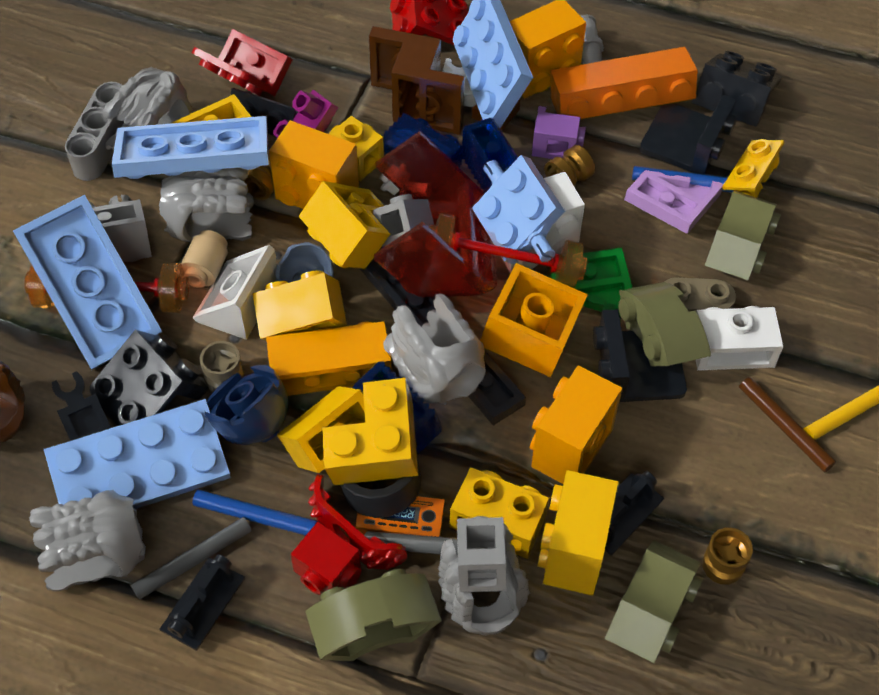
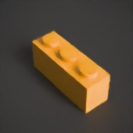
(327, 356)

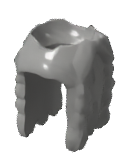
(147, 101)
(207, 202)
(439, 358)
(87, 539)
(461, 604)

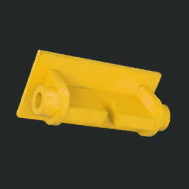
(754, 167)

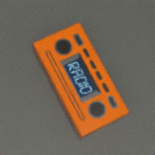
(419, 518)

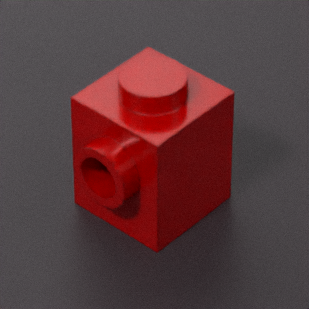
(325, 560)

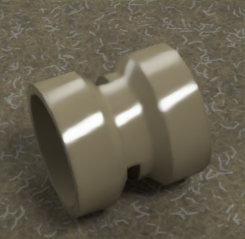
(219, 362)

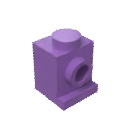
(556, 134)

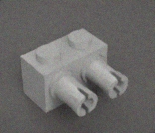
(125, 227)

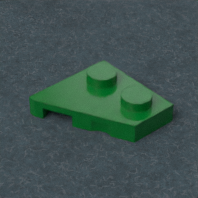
(603, 279)

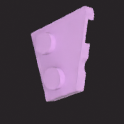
(672, 198)

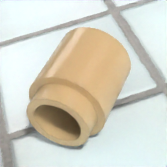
(204, 258)

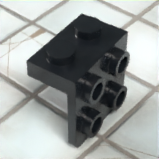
(740, 80)
(689, 137)
(628, 366)
(145, 378)

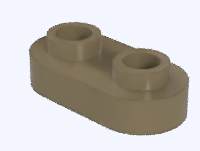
(699, 293)

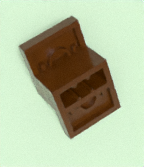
(411, 69)

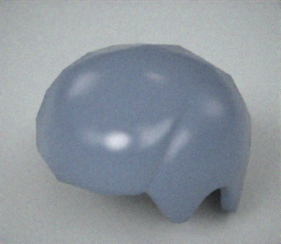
(302, 259)

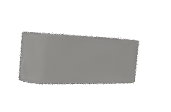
(88, 139)

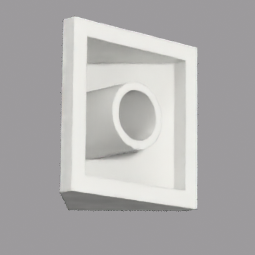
(230, 299)

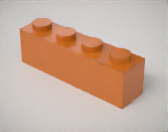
(624, 83)

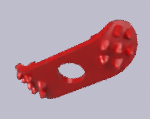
(372, 551)

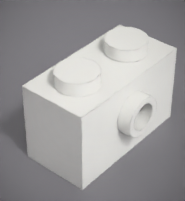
(741, 338)

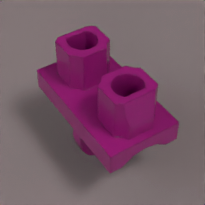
(312, 110)

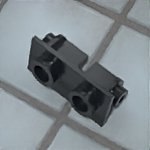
(261, 106)
(632, 506)
(203, 602)

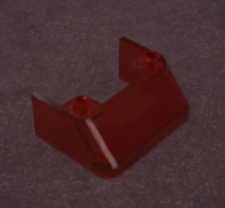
(420, 257)

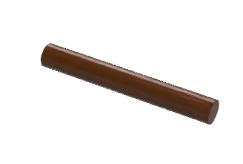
(787, 424)

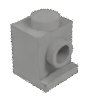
(481, 554)

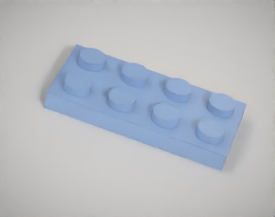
(492, 59)
(190, 147)
(86, 280)
(141, 458)

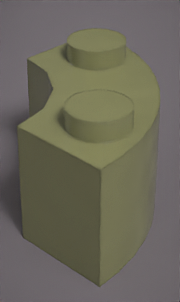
(741, 235)
(663, 324)
(653, 602)
(372, 615)

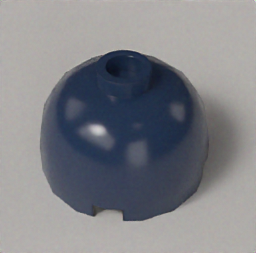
(249, 407)

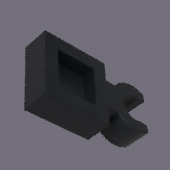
(81, 415)

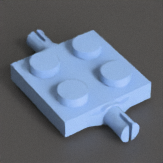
(518, 208)

